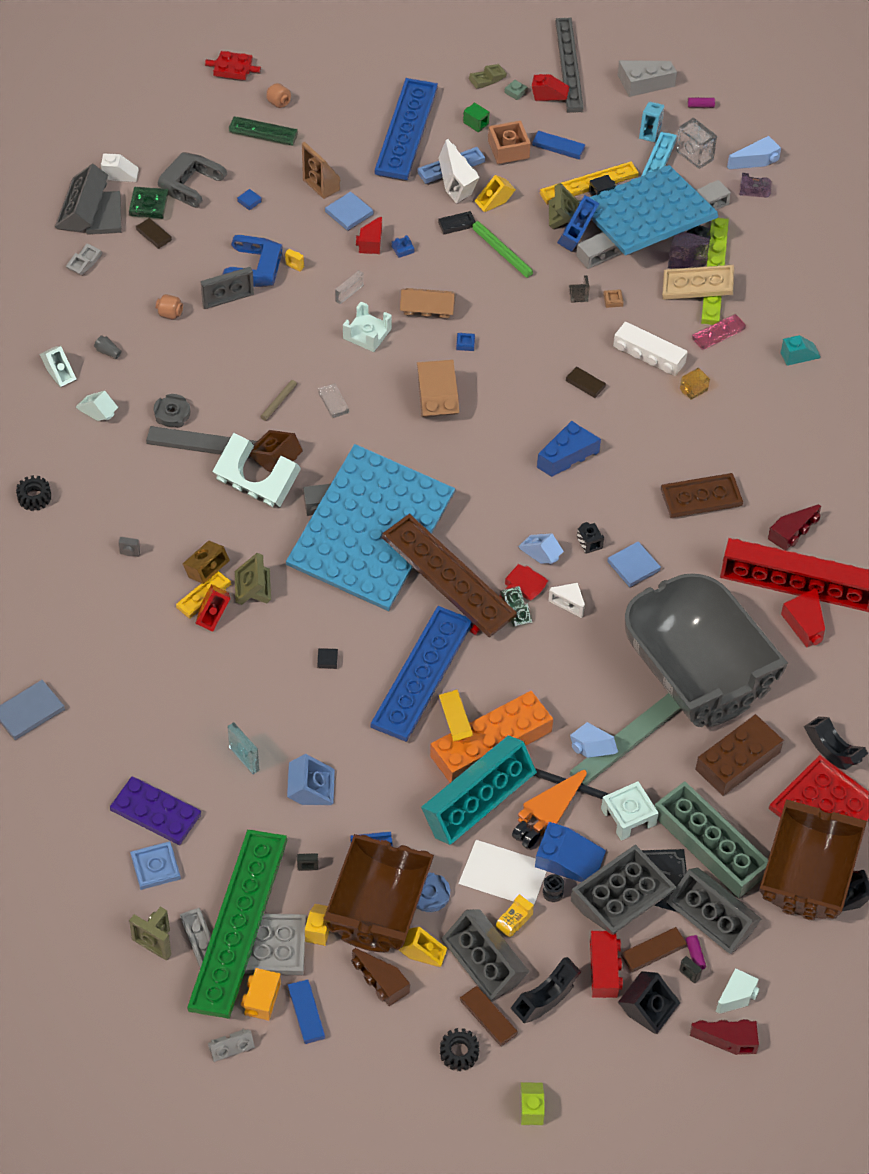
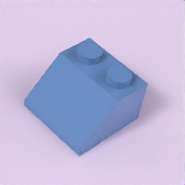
(310, 781)

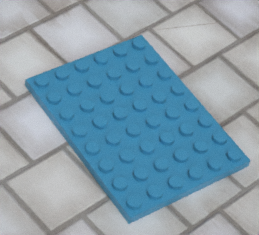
(345, 532)

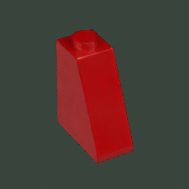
(805, 617)

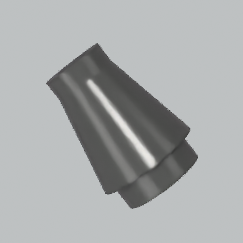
(107, 347)

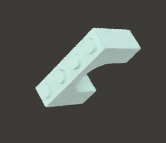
(272, 489)

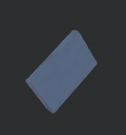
(29, 709)

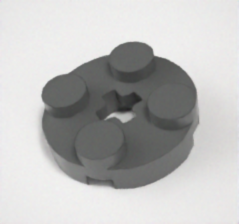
(175, 418)

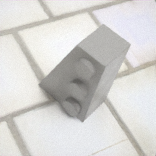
(646, 76)

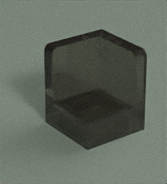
(580, 292)

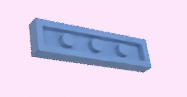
(433, 171)

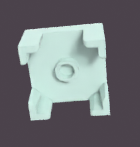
(366, 329)
(629, 809)

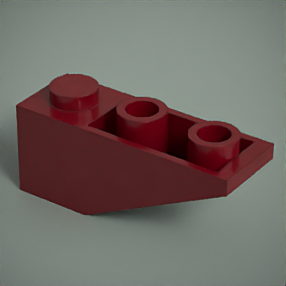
(789, 528)
(733, 1037)

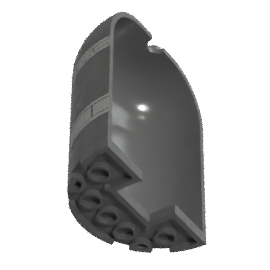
(702, 647)

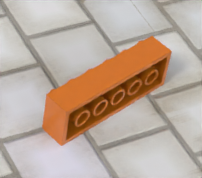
(520, 718)

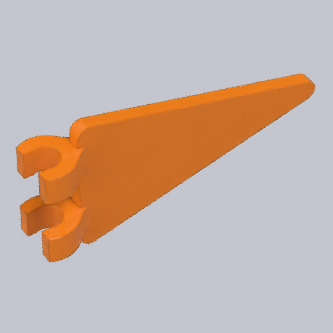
(551, 803)

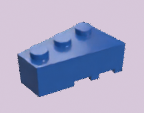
(567, 448)

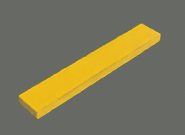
(581, 184)

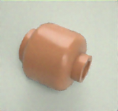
(278, 95)
(169, 306)

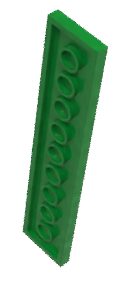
(237, 924)

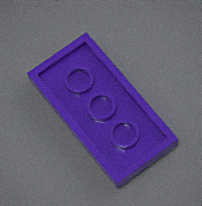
(155, 810)

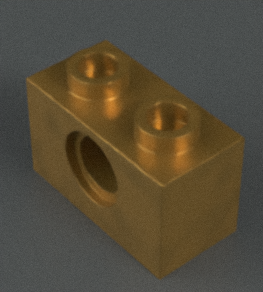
(206, 562)

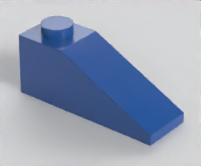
(578, 223)

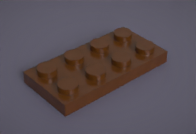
(701, 495)

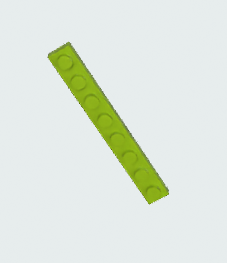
(716, 257)

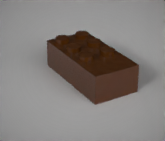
(739, 755)

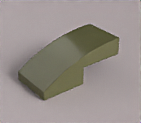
(489, 76)

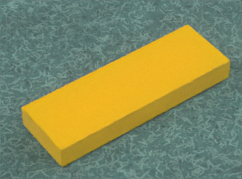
(192, 602)

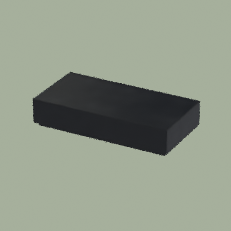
(456, 222)

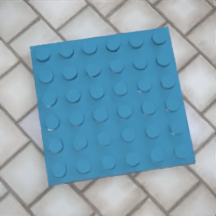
(650, 210)

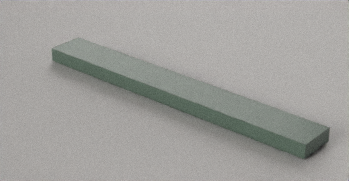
(630, 737)

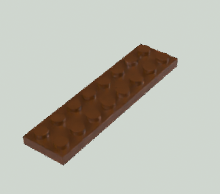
(449, 575)

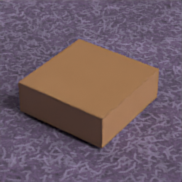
(613, 298)

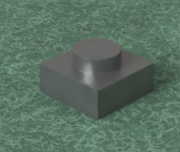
(129, 546)

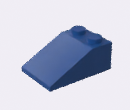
(568, 853)

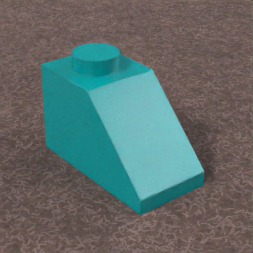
(798, 350)

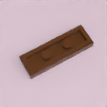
(653, 949)
(488, 1015)

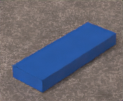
(558, 144)
(306, 1011)

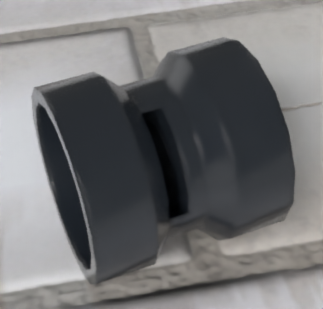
(525, 834)
(553, 888)

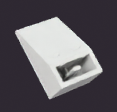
(457, 173)

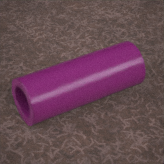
(701, 102)
(695, 951)

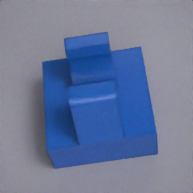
(402, 246)

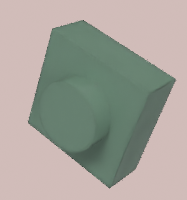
(516, 89)

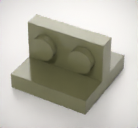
(561, 206)
(252, 581)
(152, 934)

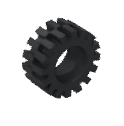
(33, 501)
(459, 1038)

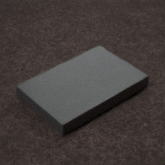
(108, 215)
(227, 287)

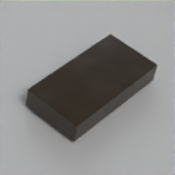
(153, 233)
(585, 382)

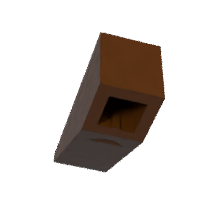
(384, 977)

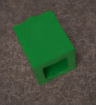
(476, 117)

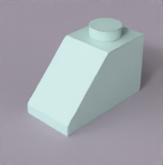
(58, 365)
(98, 406)
(738, 992)

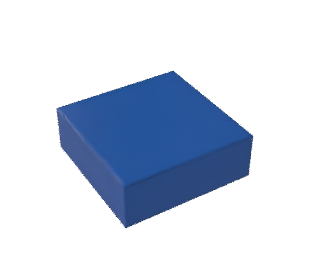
(249, 199)
(465, 341)

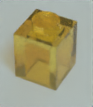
(694, 383)

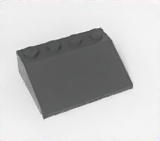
(621, 890)

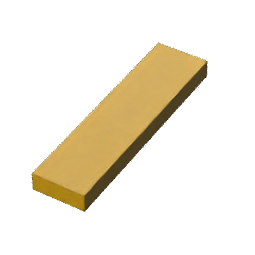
(455, 715)

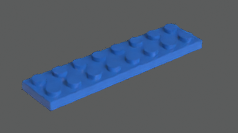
(406, 129)
(421, 674)

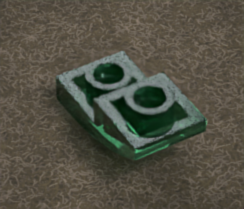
(515, 600)

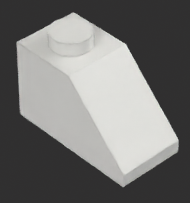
(119, 168)

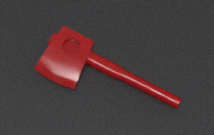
(529, 582)

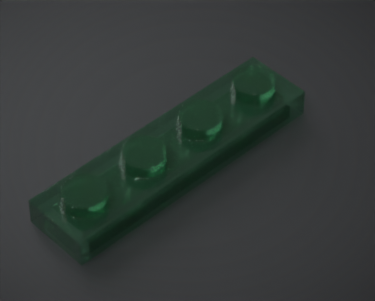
(263, 130)

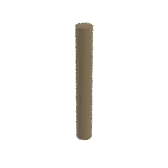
(279, 399)

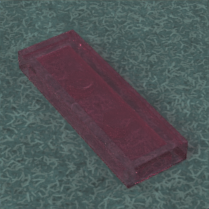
(719, 331)

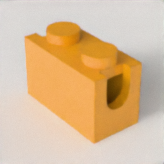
(261, 994)

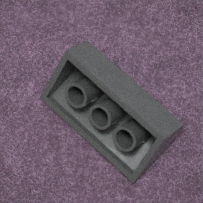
(82, 199)
(713, 910)
(484, 954)

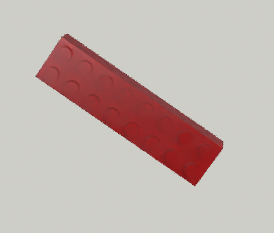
(796, 574)

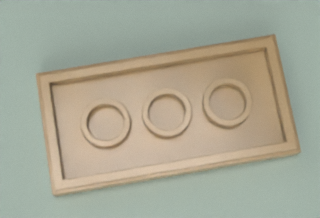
(698, 282)

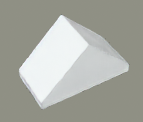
(568, 598)

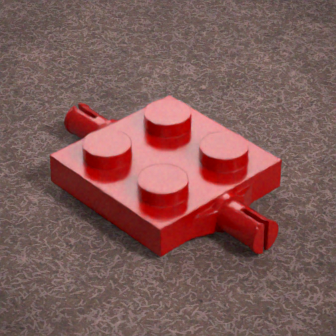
(233, 65)

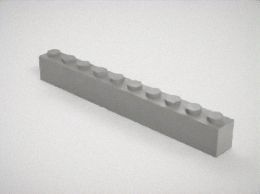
(601, 248)

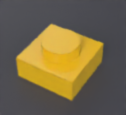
(294, 260)

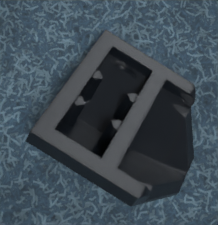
(858, 891)

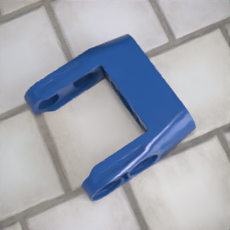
(269, 260)

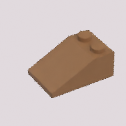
(318, 173)
(437, 388)

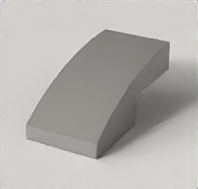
(84, 260)

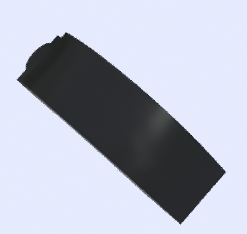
(832, 745)
(554, 989)

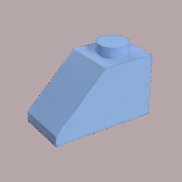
(542, 548)
(592, 741)

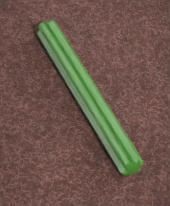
(502, 249)

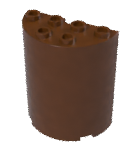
(812, 861)
(377, 894)

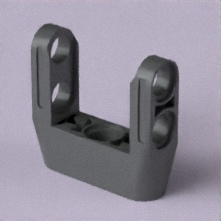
(182, 170)

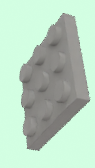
(279, 945)

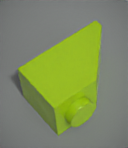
(532, 1103)

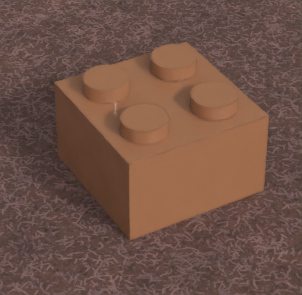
(509, 142)

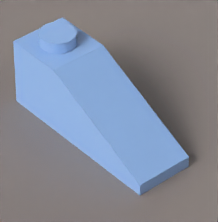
(755, 155)

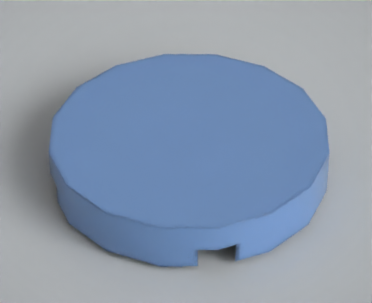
(434, 894)

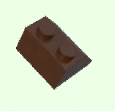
(272, 446)

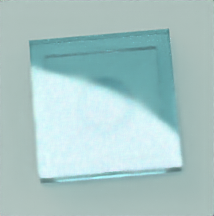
(243, 748)

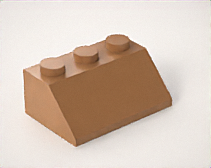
(427, 302)

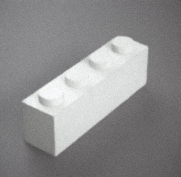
(650, 348)

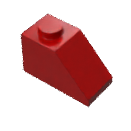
(548, 87)
(370, 237)
(212, 607)

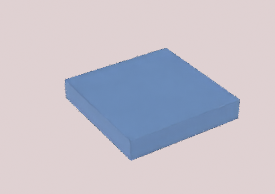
(349, 211)
(634, 564)
(155, 865)

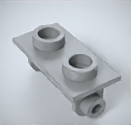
(226, 1047)

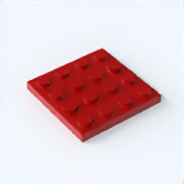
(825, 788)

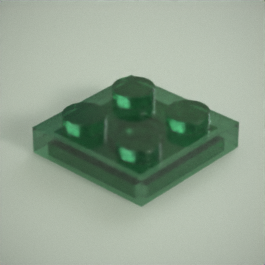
(148, 202)

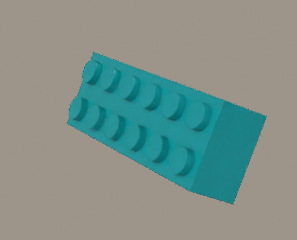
(478, 790)

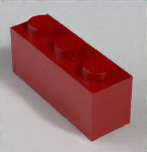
(605, 964)

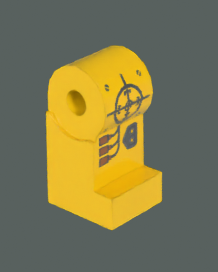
(515, 916)

